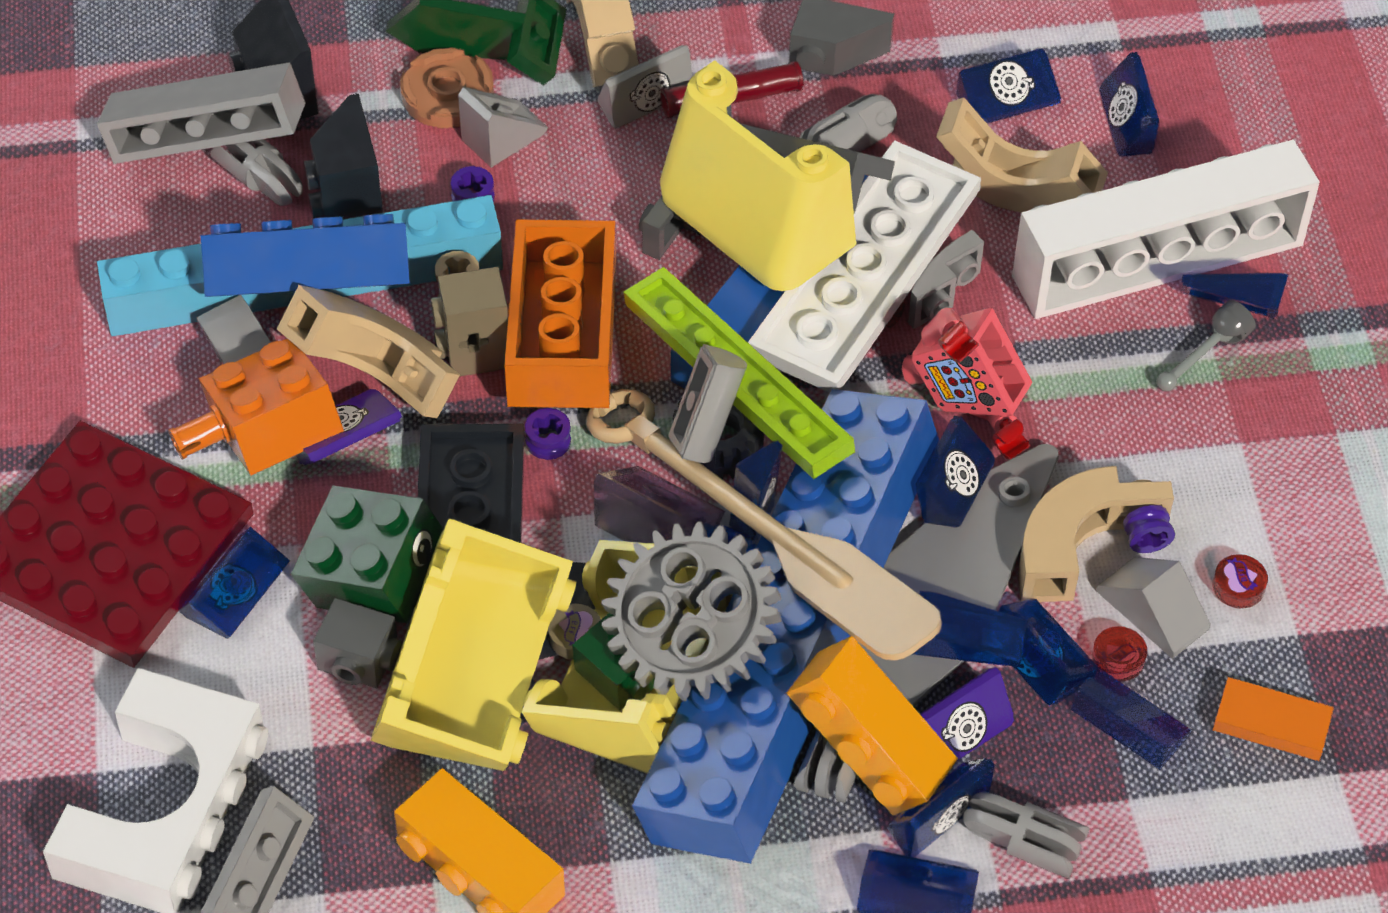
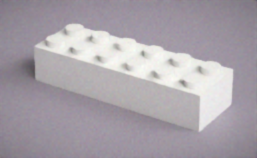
(1163, 228)

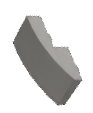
(936, 286)
(233, 330)

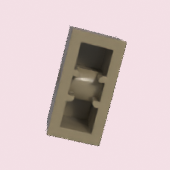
(472, 321)

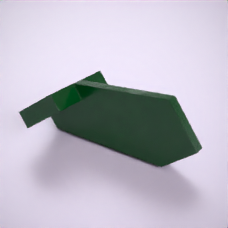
(524, 38)

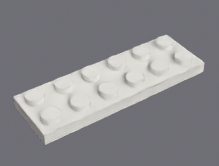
(838, 313)

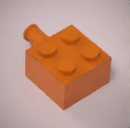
(263, 408)

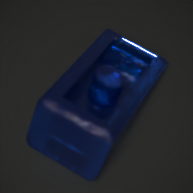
(1256, 291)
(974, 633)

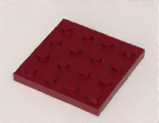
(112, 542)

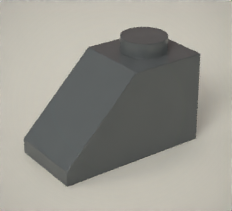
(838, 36)

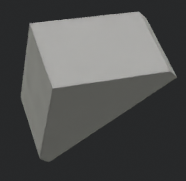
(496, 125)
(1158, 602)

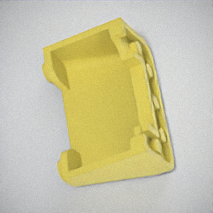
(760, 209)
(473, 648)
(580, 713)

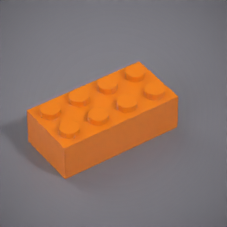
(561, 314)

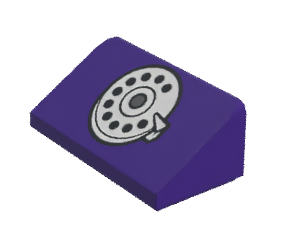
(360, 418)
(972, 713)

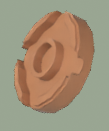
(436, 79)

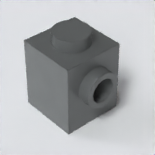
(356, 644)

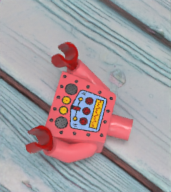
(973, 371)

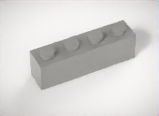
(201, 113)

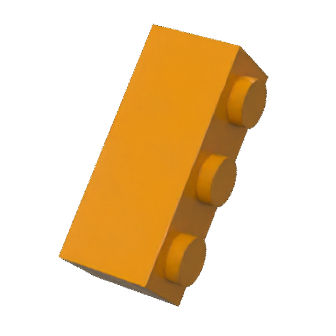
(872, 726)
(476, 850)

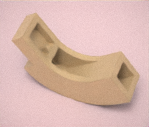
(607, 37)
(1015, 175)
(370, 341)
(1068, 516)

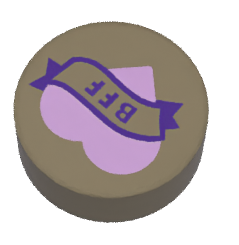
(569, 627)

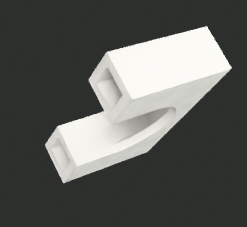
(162, 859)

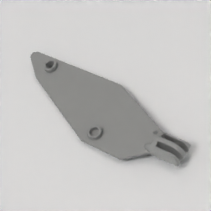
(958, 562)

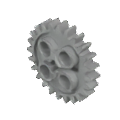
(731, 634)

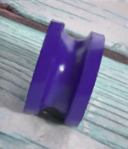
(473, 177)
(555, 444)
(1149, 529)

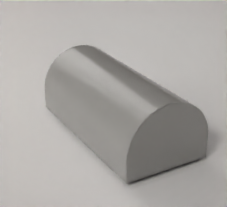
(706, 403)

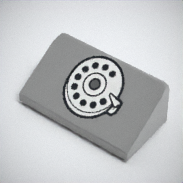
(639, 88)

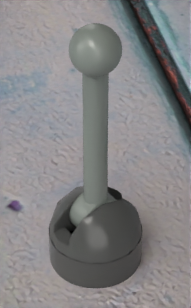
(1229, 325)

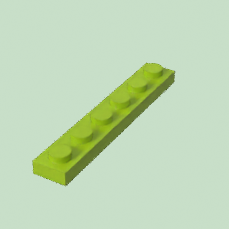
(764, 393)

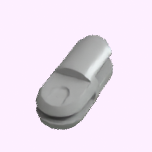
(856, 124)
(260, 168)
(1027, 832)

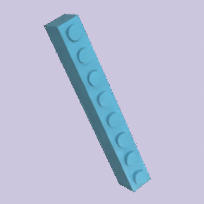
(168, 284)

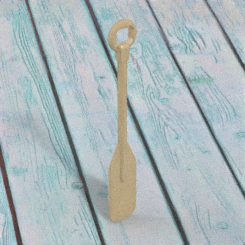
(819, 569)

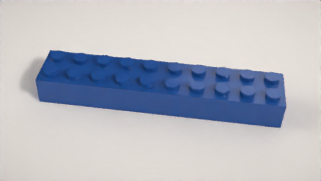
(736, 750)

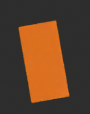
(1273, 719)

